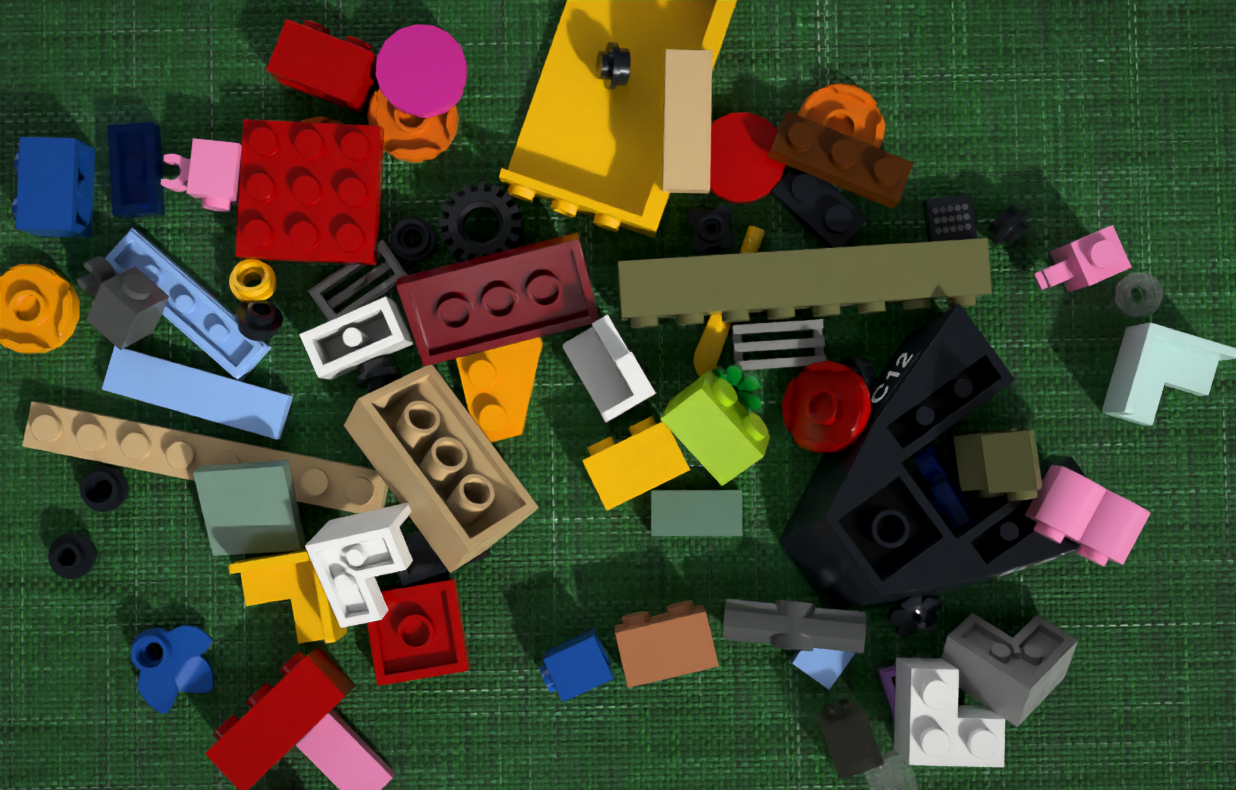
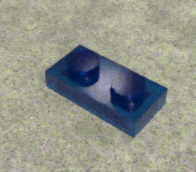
(136, 170)

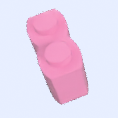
(1087, 515)

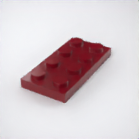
(498, 299)

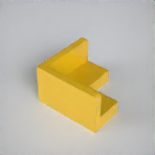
(294, 578)

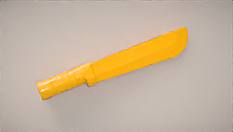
(716, 331)

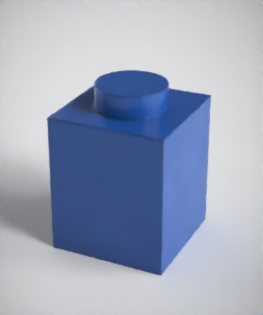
(576, 666)

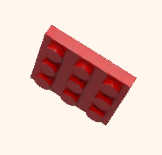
(309, 192)

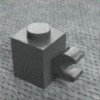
(124, 304)

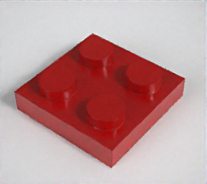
(419, 633)

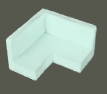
(1156, 358)

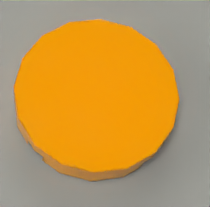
(36, 309)

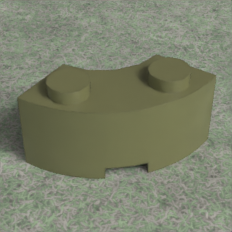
(999, 463)

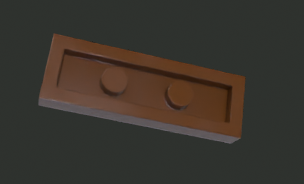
(840, 159)

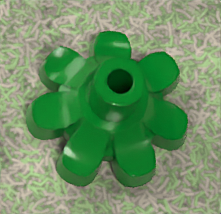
(743, 384)

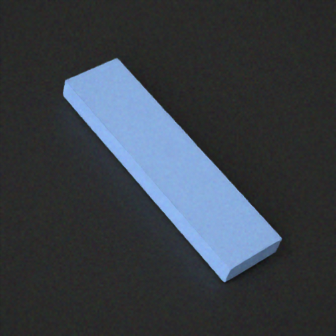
(190, 305)
(197, 392)

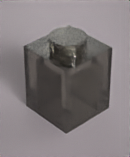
(848, 738)

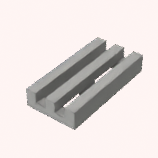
(347, 271)
(817, 342)

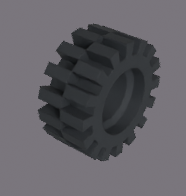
(473, 199)

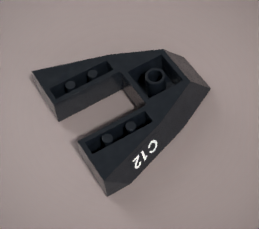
(865, 524)

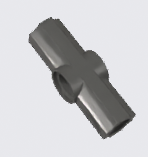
(794, 625)

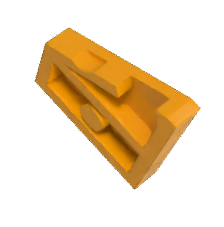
(500, 387)

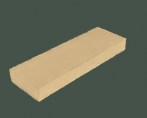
(687, 121)

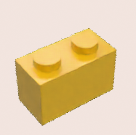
(634, 463)

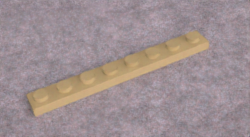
(182, 452)

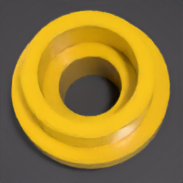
(252, 270)

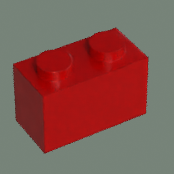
(324, 65)

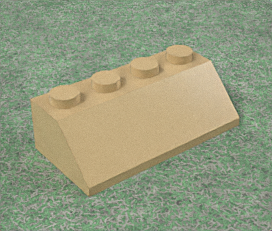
(440, 465)

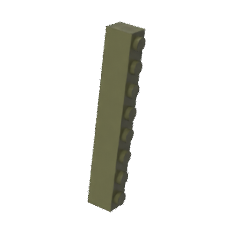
(803, 280)

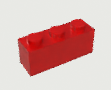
(278, 717)

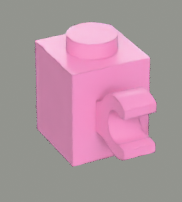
(209, 174)
(1085, 261)

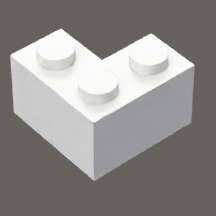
(933, 726)

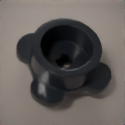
(702, 238)

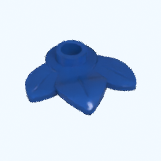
(178, 669)

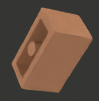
(665, 643)

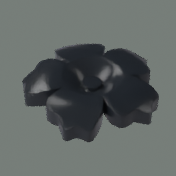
(914, 614)

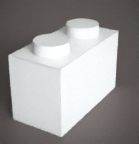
(356, 338)

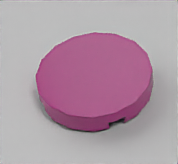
(421, 70)

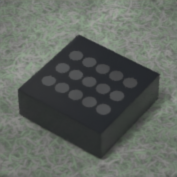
(949, 218)

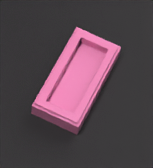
(344, 755)

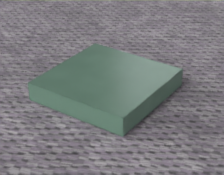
(250, 507)

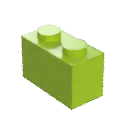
(716, 427)

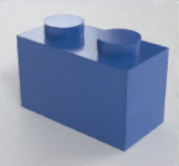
(54, 187)

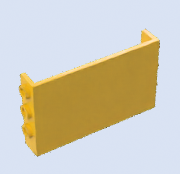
(599, 145)

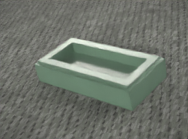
(696, 512)

